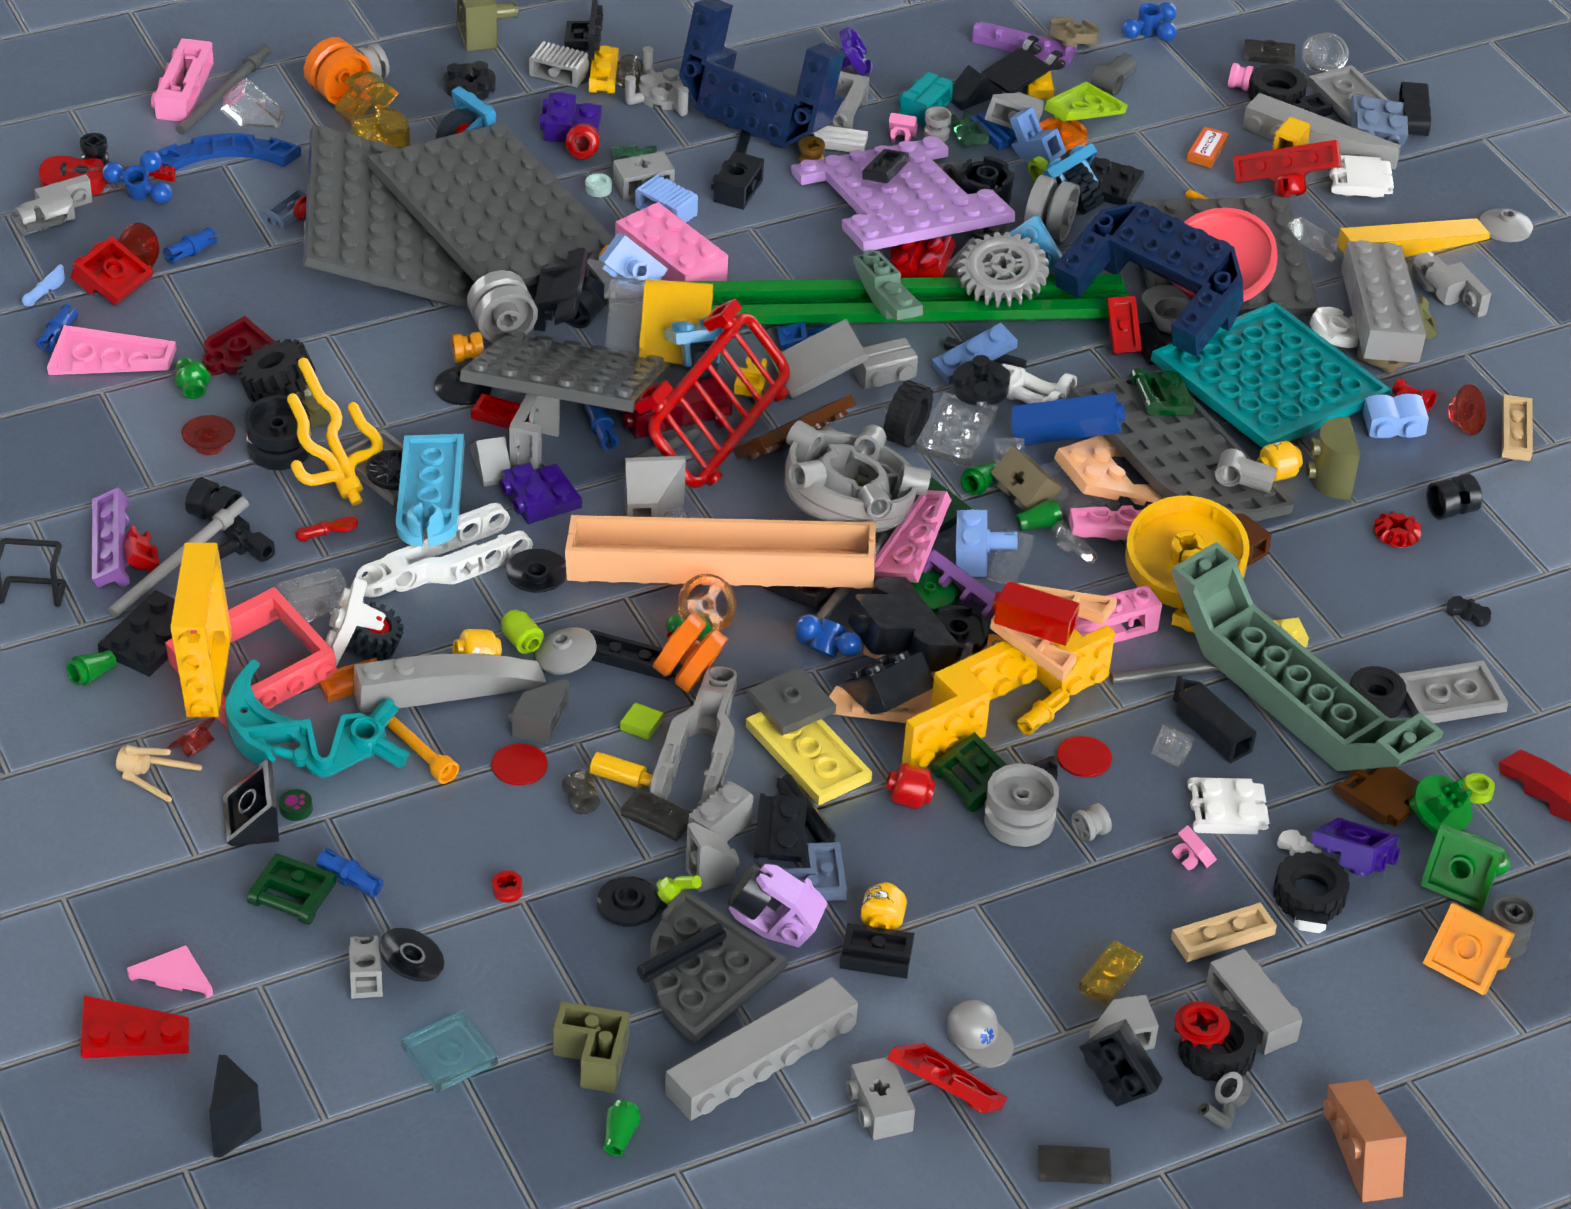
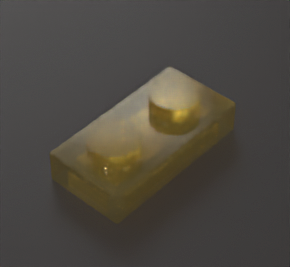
(1110, 972)

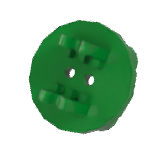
(1441, 801)

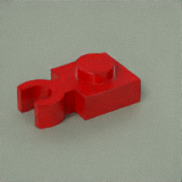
(139, 551)

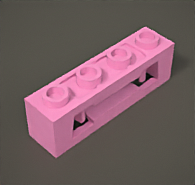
(169, 100)
(1131, 604)

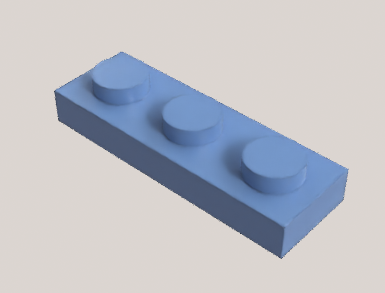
(990, 343)

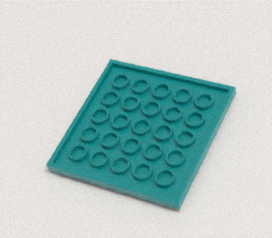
(1272, 376)

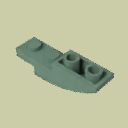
(885, 287)

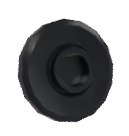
(385, 469)
(628, 901)

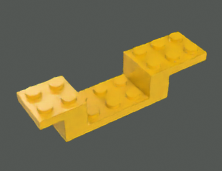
(966, 688)

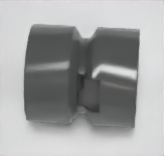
(1518, 917)

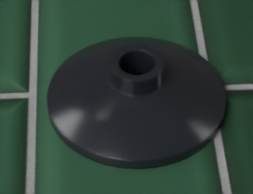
(453, 391)
(536, 570)
(411, 954)

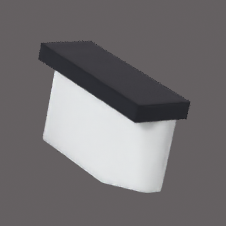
(1310, 921)

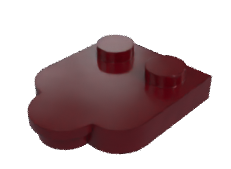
(231, 345)

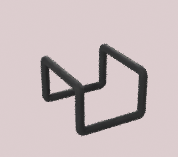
(57, 592)

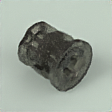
(628, 65)
(581, 791)

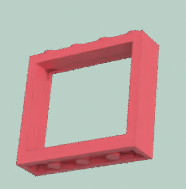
(292, 680)

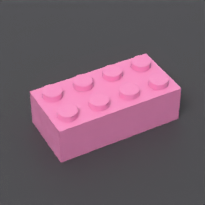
(674, 245)

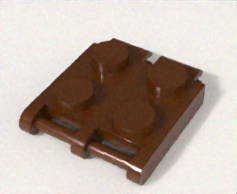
(1379, 794)

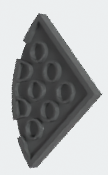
(718, 980)

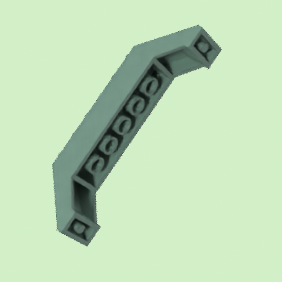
(1286, 675)

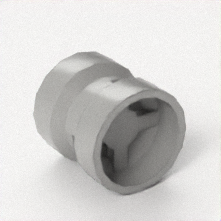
(937, 122)

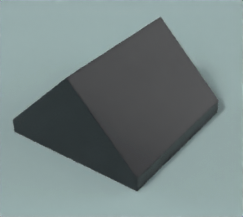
(252, 808)
(233, 1107)

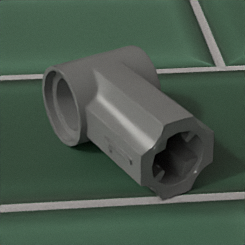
(1111, 77)

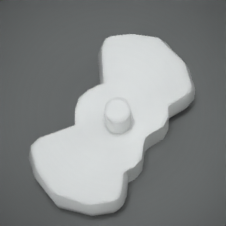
(1295, 843)

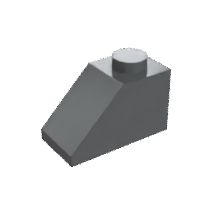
(540, 711)

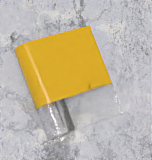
(645, 307)

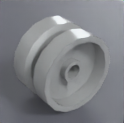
(1054, 205)
(501, 305)
(1021, 805)

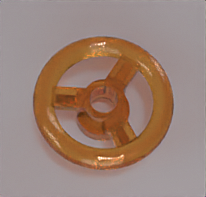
(695, 602)

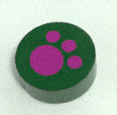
(295, 805)

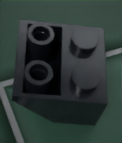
(889, 681)
(1121, 1064)

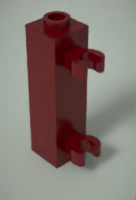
(639, 423)

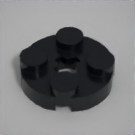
(472, 77)
(985, 370)
(972, 627)

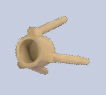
(136, 760)

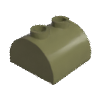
(1335, 459)

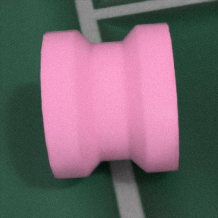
(1240, 76)

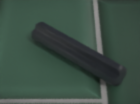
(814, 820)
(681, 952)

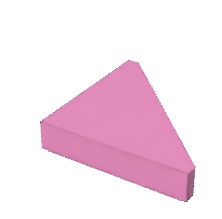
(173, 971)

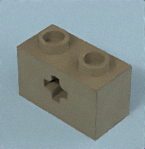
(1024, 479)

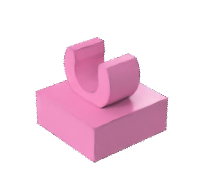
(902, 125)
(1195, 848)

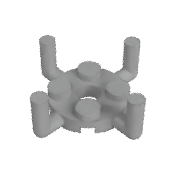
(657, 87)

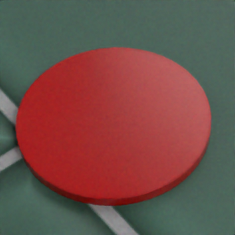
(1084, 756)
(519, 764)

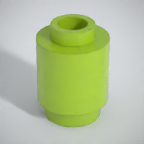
(522, 631)

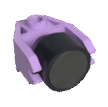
(794, 918)

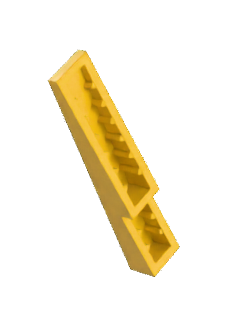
(1418, 237)

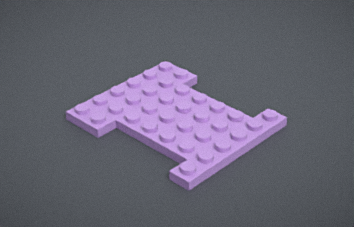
(913, 205)

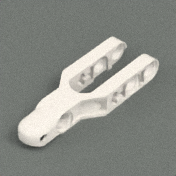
(418, 565)

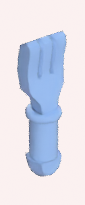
(51, 281)

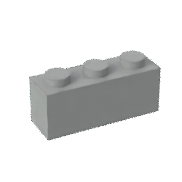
(1245, 988)

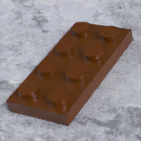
(775, 438)

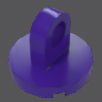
(854, 51)

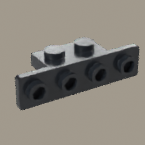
(586, 34)

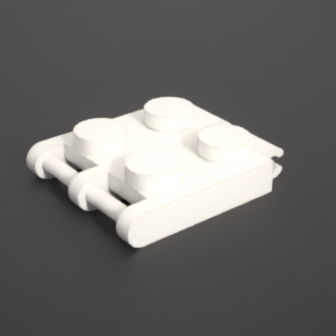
(1362, 177)
(1228, 805)

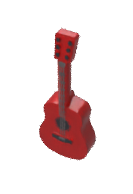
(65, 167)

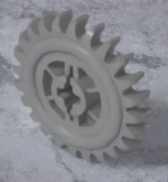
(1002, 268)

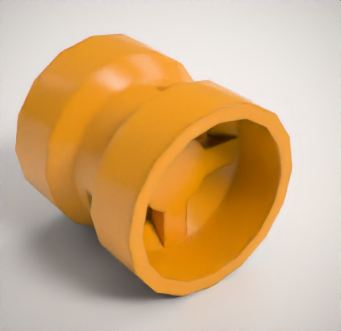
(466, 346)

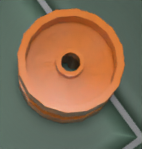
(331, 65)
(688, 651)

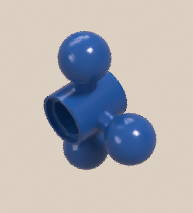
(1149, 22)
(150, 162)
(827, 637)

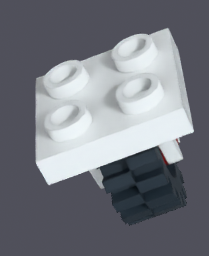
(363, 626)

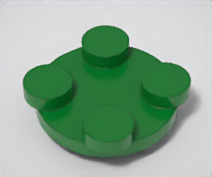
(935, 594)

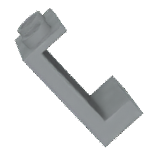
(854, 91)
(526, 437)

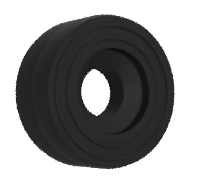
(1381, 681)

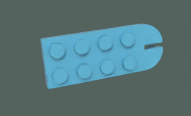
(430, 488)

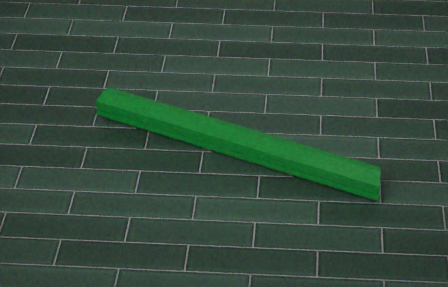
(942, 301)

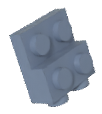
(1379, 118)

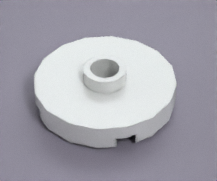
(1334, 327)

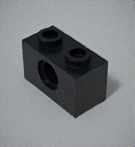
(738, 180)

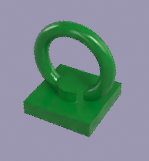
(1464, 866)

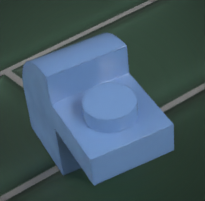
(1032, 140)

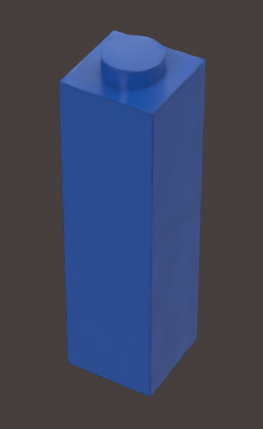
(1068, 418)

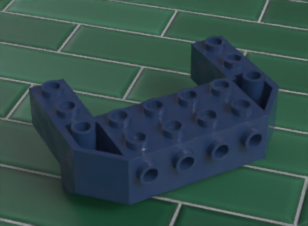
(746, 101)
(1169, 250)

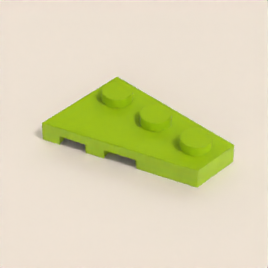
(1083, 103)

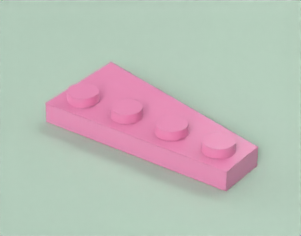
(108, 352)
(1102, 522)
(913, 539)

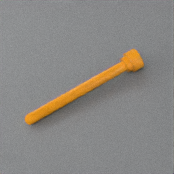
(441, 767)

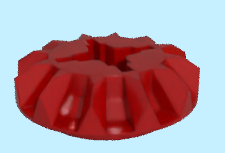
(1397, 537)
(1210, 1017)

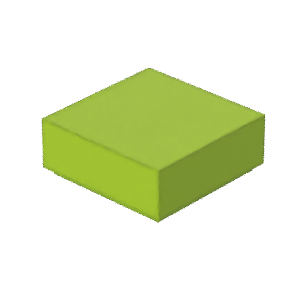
(641, 721)

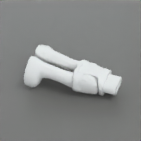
(1022, 381)

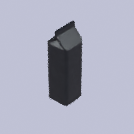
(1213, 720)

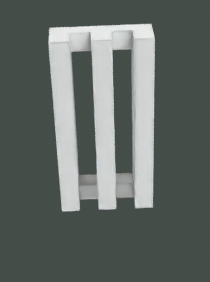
(843, 138)

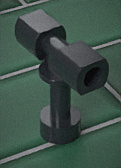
(243, 540)

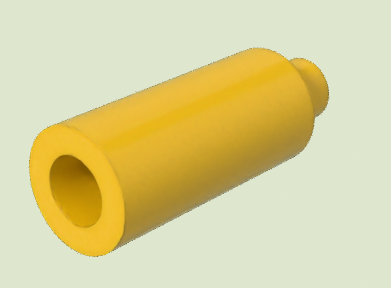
(620, 770)

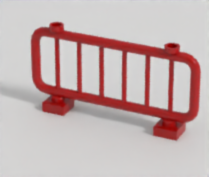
(656, 397)

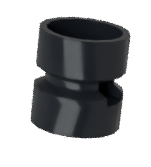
(590, 303)
(1454, 496)
(208, 498)

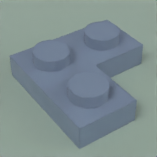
(824, 870)

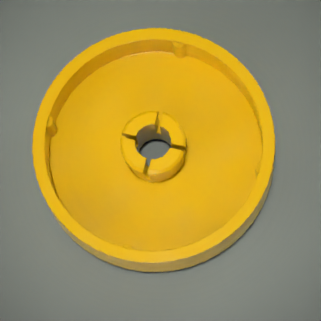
(1175, 527)

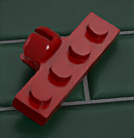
(1287, 166)

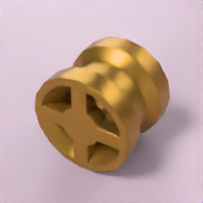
(811, 148)

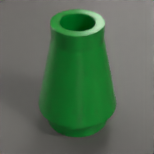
(978, 478)
(1040, 516)
(88, 667)
(621, 1124)

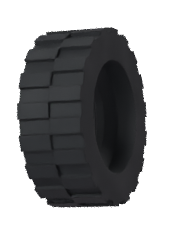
(1280, 76)
(908, 413)
(1313, 867)
(1214, 1065)

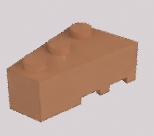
(1368, 1139)

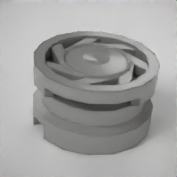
(377, 59)

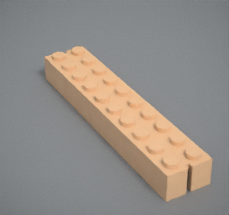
(733, 549)

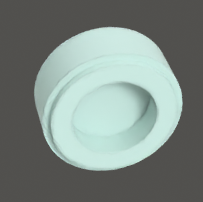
(598, 185)

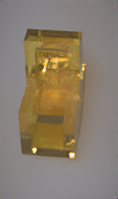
(364, 90)
(384, 126)

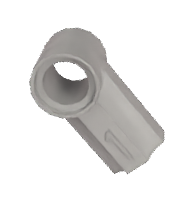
(1245, 471)

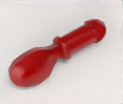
(340, 525)

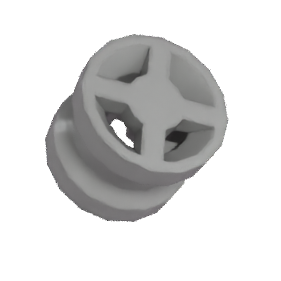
(1091, 822)

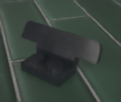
(560, 289)

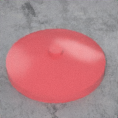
(1252, 242)

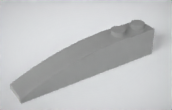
(1267, 114)
(441, 679)

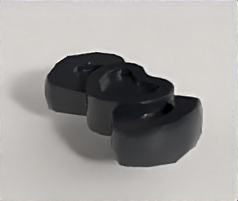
(1469, 610)

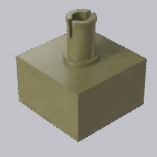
(479, 21)

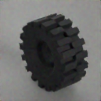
(274, 370)

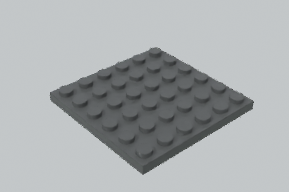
(1291, 282)
(566, 371)

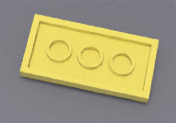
(813, 757)

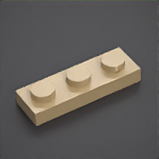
(1517, 428)
(1223, 932)

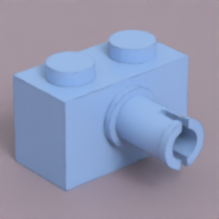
(630, 261)
(976, 541)

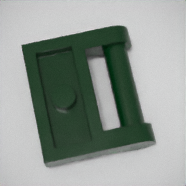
(1170, 390)
(977, 761)
(295, 880)

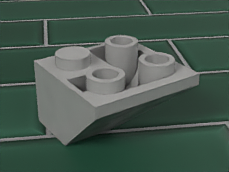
(653, 485)

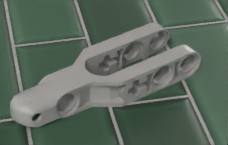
(706, 717)

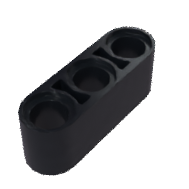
(1416, 107)

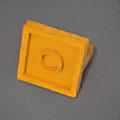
(1469, 949)

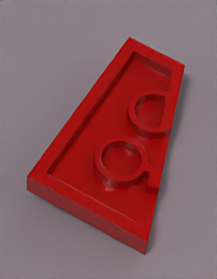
(130, 1030)
(948, 1075)

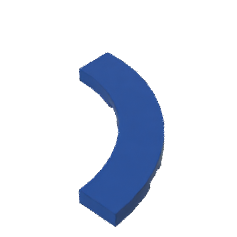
(229, 145)

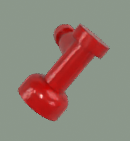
(1428, 395)

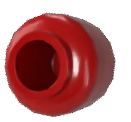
(582, 141)
(910, 786)

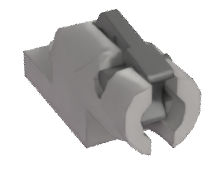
(53, 205)
(1451, 283)

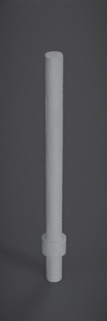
(221, 521)

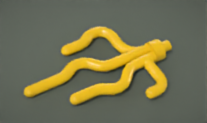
(340, 466)

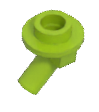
(670, 888)

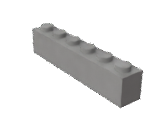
(761, 1049)

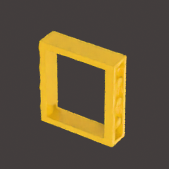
(201, 607)

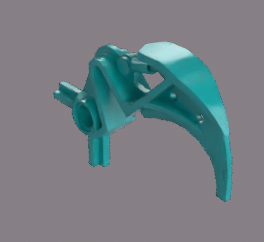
(261, 728)

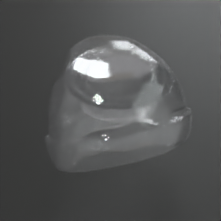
(1325, 52)

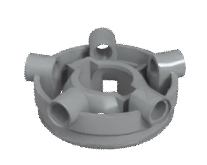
(824, 472)

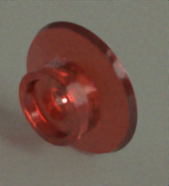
(139, 236)
(1468, 409)
(208, 434)
(195, 739)

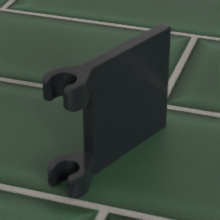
(1022, 67)

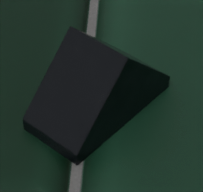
(972, 89)

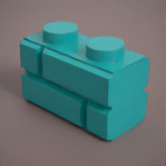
(924, 94)

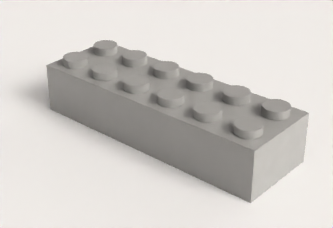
(1383, 302)

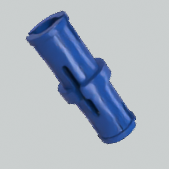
(190, 245)
(55, 326)
(602, 426)
(349, 872)

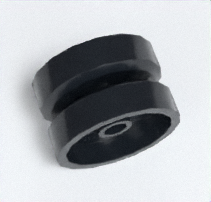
(273, 433)

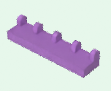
(1011, 40)
(108, 538)
(969, 586)

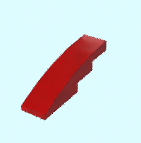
(1540, 781)

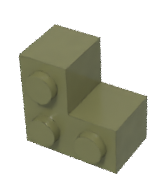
(597, 1039)

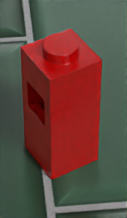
(1035, 613)

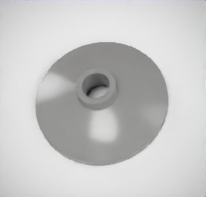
(1506, 224)
(566, 650)

